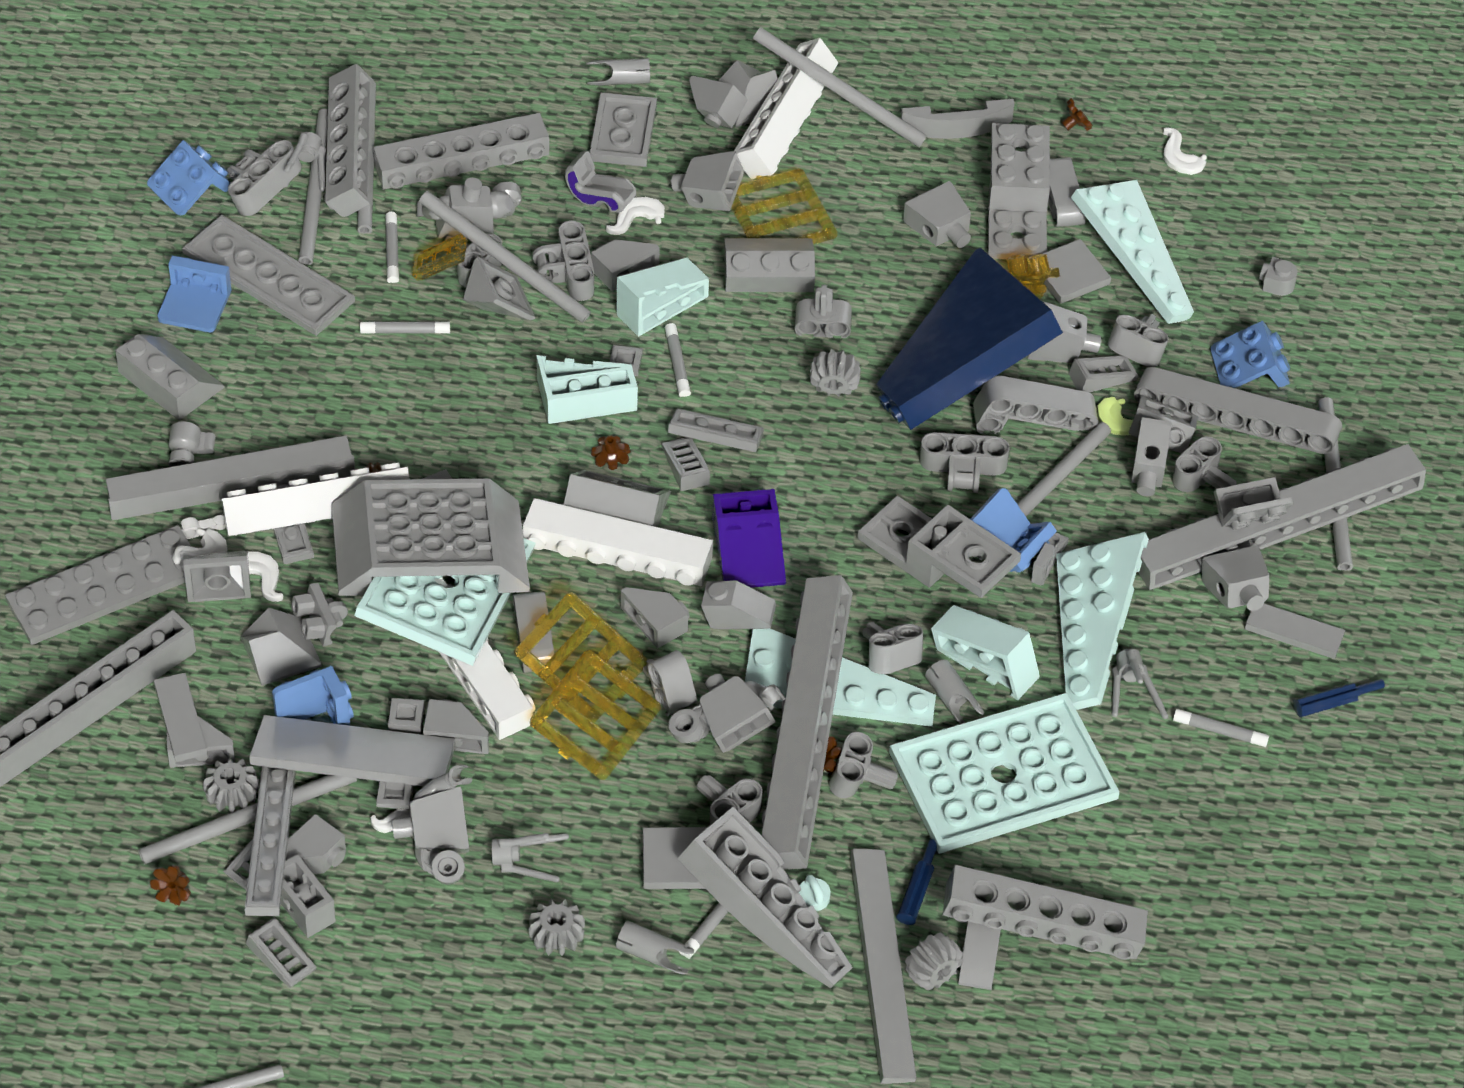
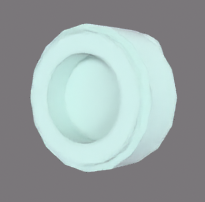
(815, 892)

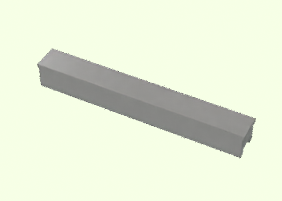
(212, 479)

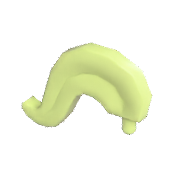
(1110, 413)

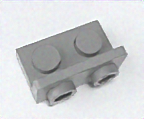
(1182, 422)

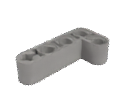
(1034, 403)

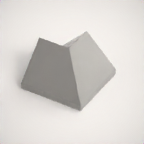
(753, 85)
(496, 291)
(217, 576)
(278, 647)

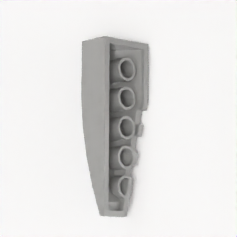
(753, 887)

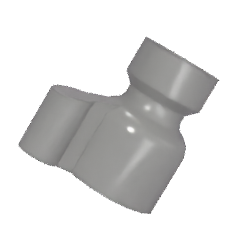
(187, 440)

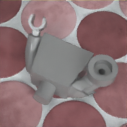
(476, 205)
(729, 710)
(438, 826)

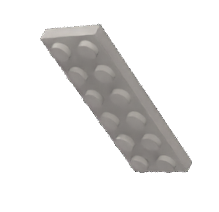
(98, 586)

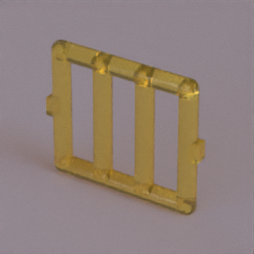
(806, 193)
(592, 621)
(617, 749)

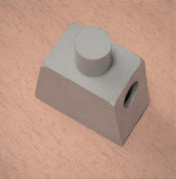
(711, 181)
(939, 216)
(1072, 340)
(1151, 460)
(1237, 577)

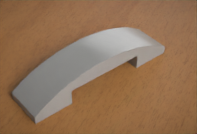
(961, 123)
(406, 717)
(979, 956)

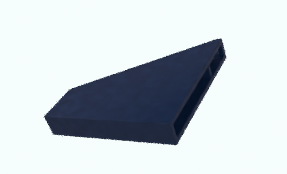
(966, 339)

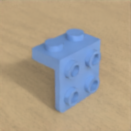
(186, 177)
(195, 294)
(1250, 356)
(1007, 522)
(314, 695)

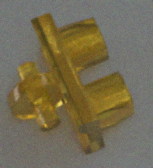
(1033, 276)

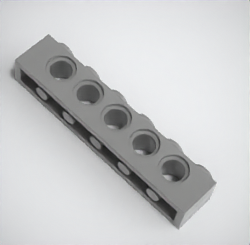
(349, 141)
(461, 151)
(1061, 907)

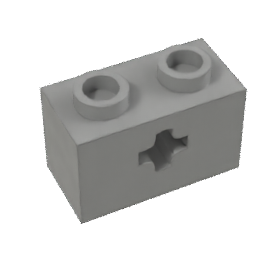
(306, 898)

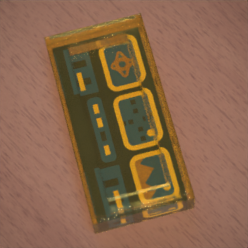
(439, 257)

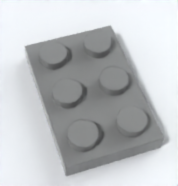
(623, 129)

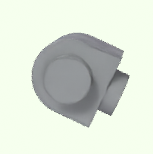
(1279, 276)

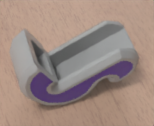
(597, 189)

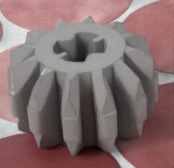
(835, 373)
(231, 785)
(556, 927)
(934, 961)

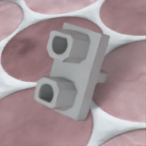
(323, 614)

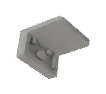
(1251, 502)

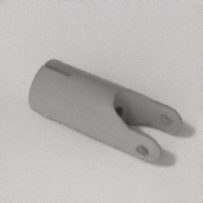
(625, 71)
(951, 688)
(650, 946)

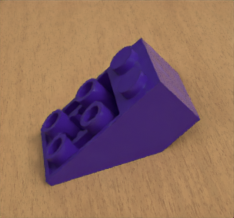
(749, 538)

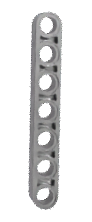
(1242, 410)

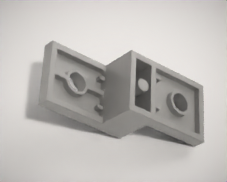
(1018, 190)
(939, 546)

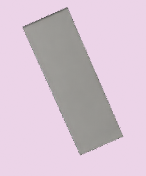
(270, 275)
(351, 751)

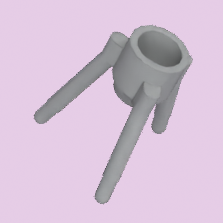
(307, 150)
(1132, 669)
(507, 851)

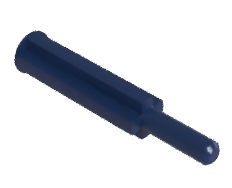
(1333, 697)
(917, 886)

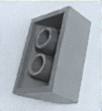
(769, 265)
(166, 374)
(616, 497)

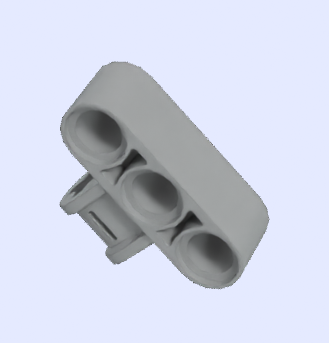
(261, 177)
(568, 261)
(964, 457)

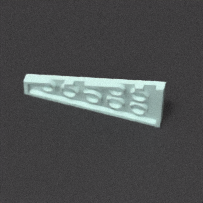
(1131, 233)
(1093, 608)
(858, 691)

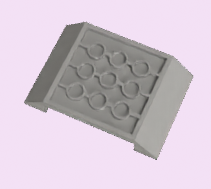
(428, 531)

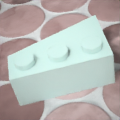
(659, 294)
(585, 390)
(990, 646)

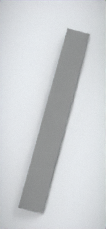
(270, 842)
(883, 966)

